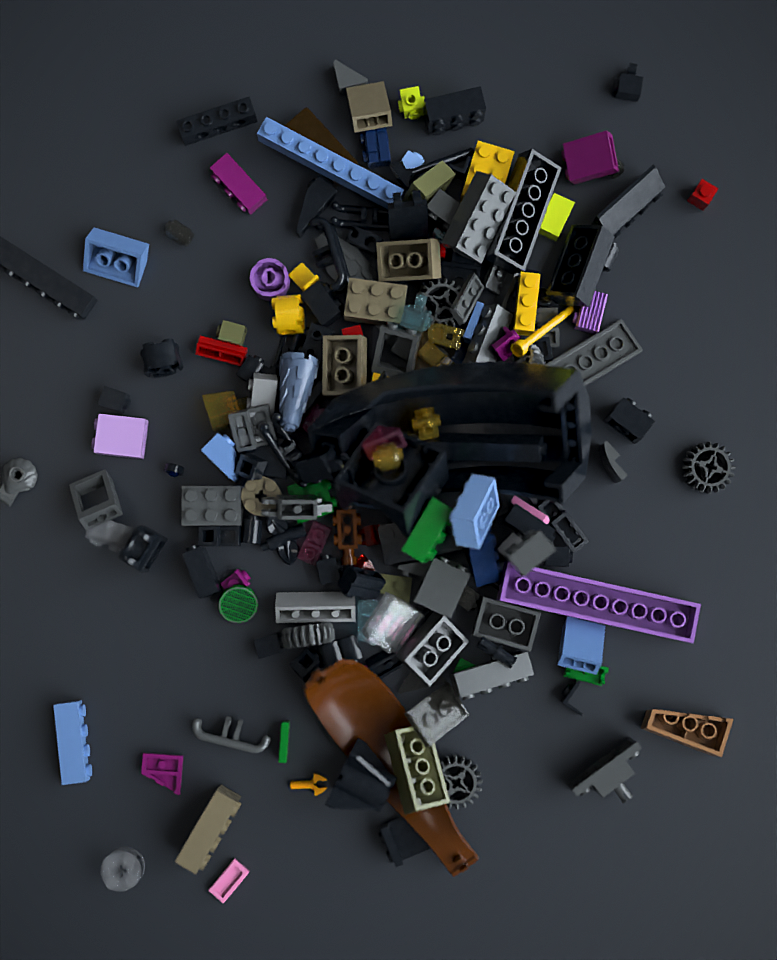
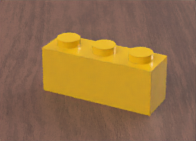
(526, 303)

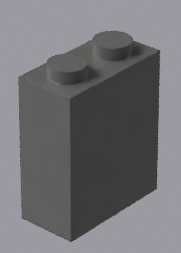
(442, 586)

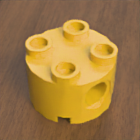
(289, 315)

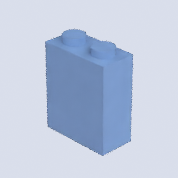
(581, 645)

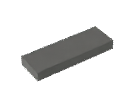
(466, 298)

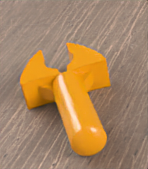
(310, 784)

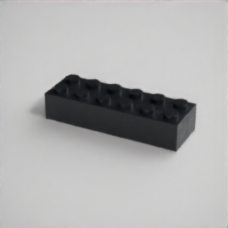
(534, 184)

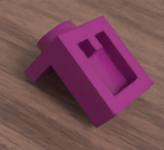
(503, 345)
(238, 577)

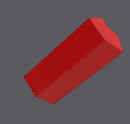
(221, 351)

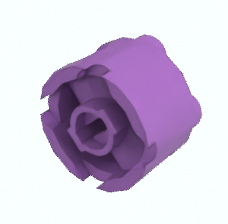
(269, 279)

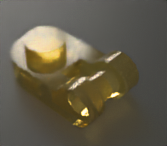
(438, 333)

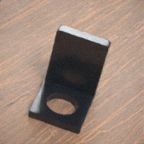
(568, 693)

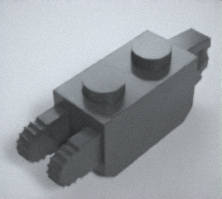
(296, 507)

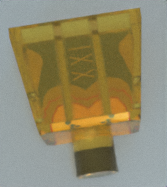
(220, 405)

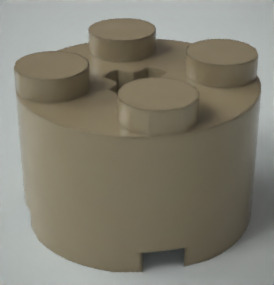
(253, 489)

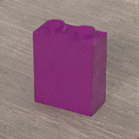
(590, 157)

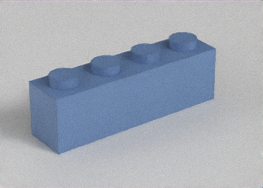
(72, 742)

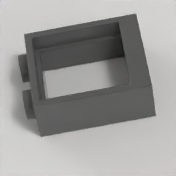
(393, 329)
(110, 509)

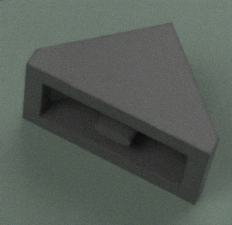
(347, 77)

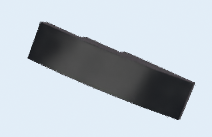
(562, 523)

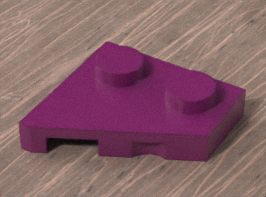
(164, 769)

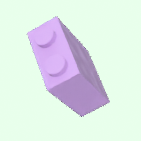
(120, 436)

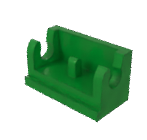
(587, 677)

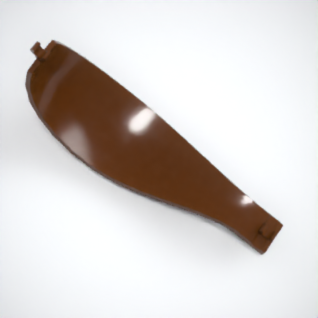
(356, 705)

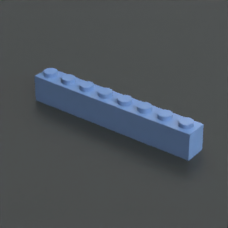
(327, 163)

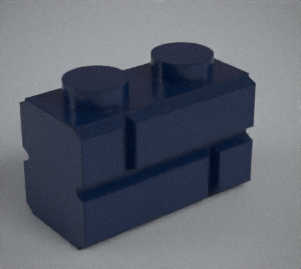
(377, 147)

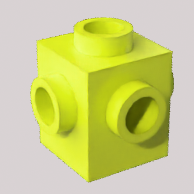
(411, 102)

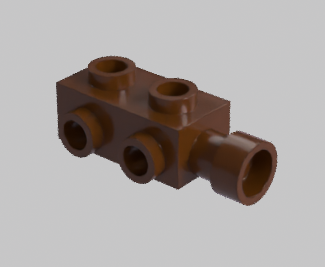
(347, 530)

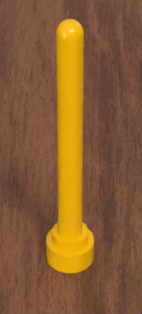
(521, 347)

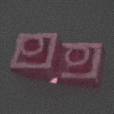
(314, 543)

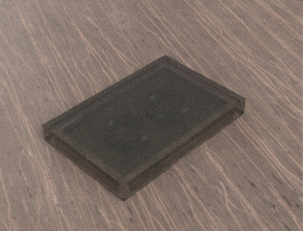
(436, 714)

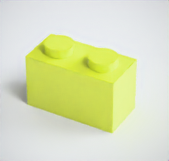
(556, 216)

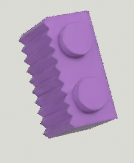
(589, 318)

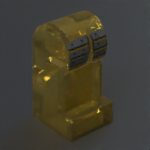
(433, 356)

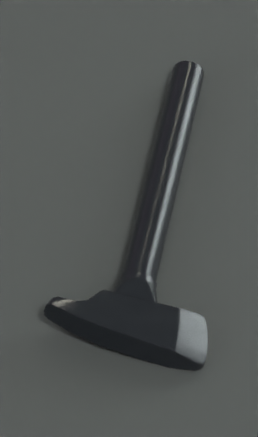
(405, 175)

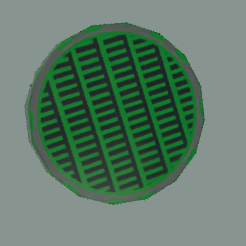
(238, 603)

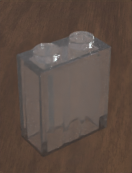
(391, 623)

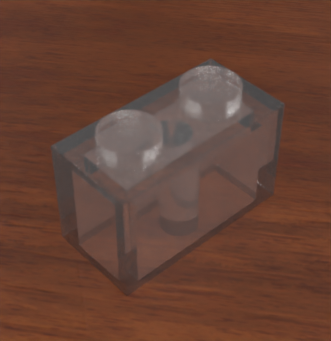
(110, 533)

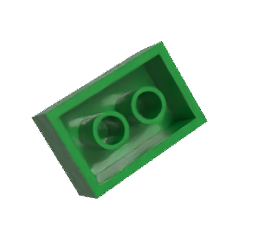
(429, 531)

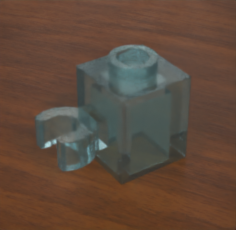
(416, 316)

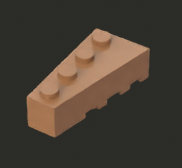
(695, 731)

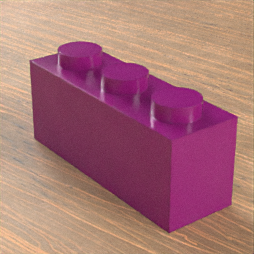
(237, 184)

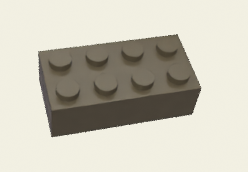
(206, 832)

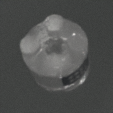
(117, 879)

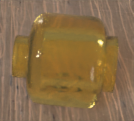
(387, 456)

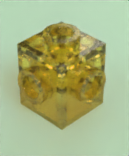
(426, 423)

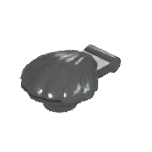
(18, 477)

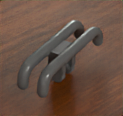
(224, 741)

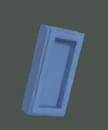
(469, 332)

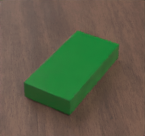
(284, 741)

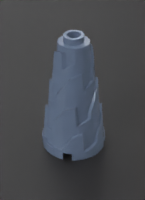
(295, 387)

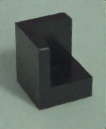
(460, 167)

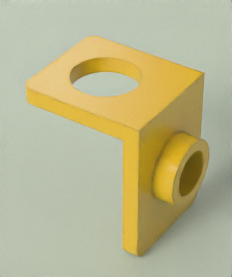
(303, 277)

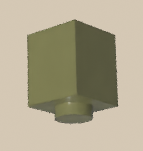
(231, 333)

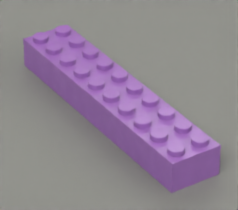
(600, 603)

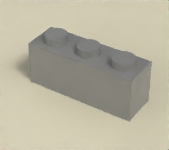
(263, 391)

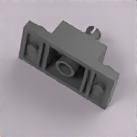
(608, 772)

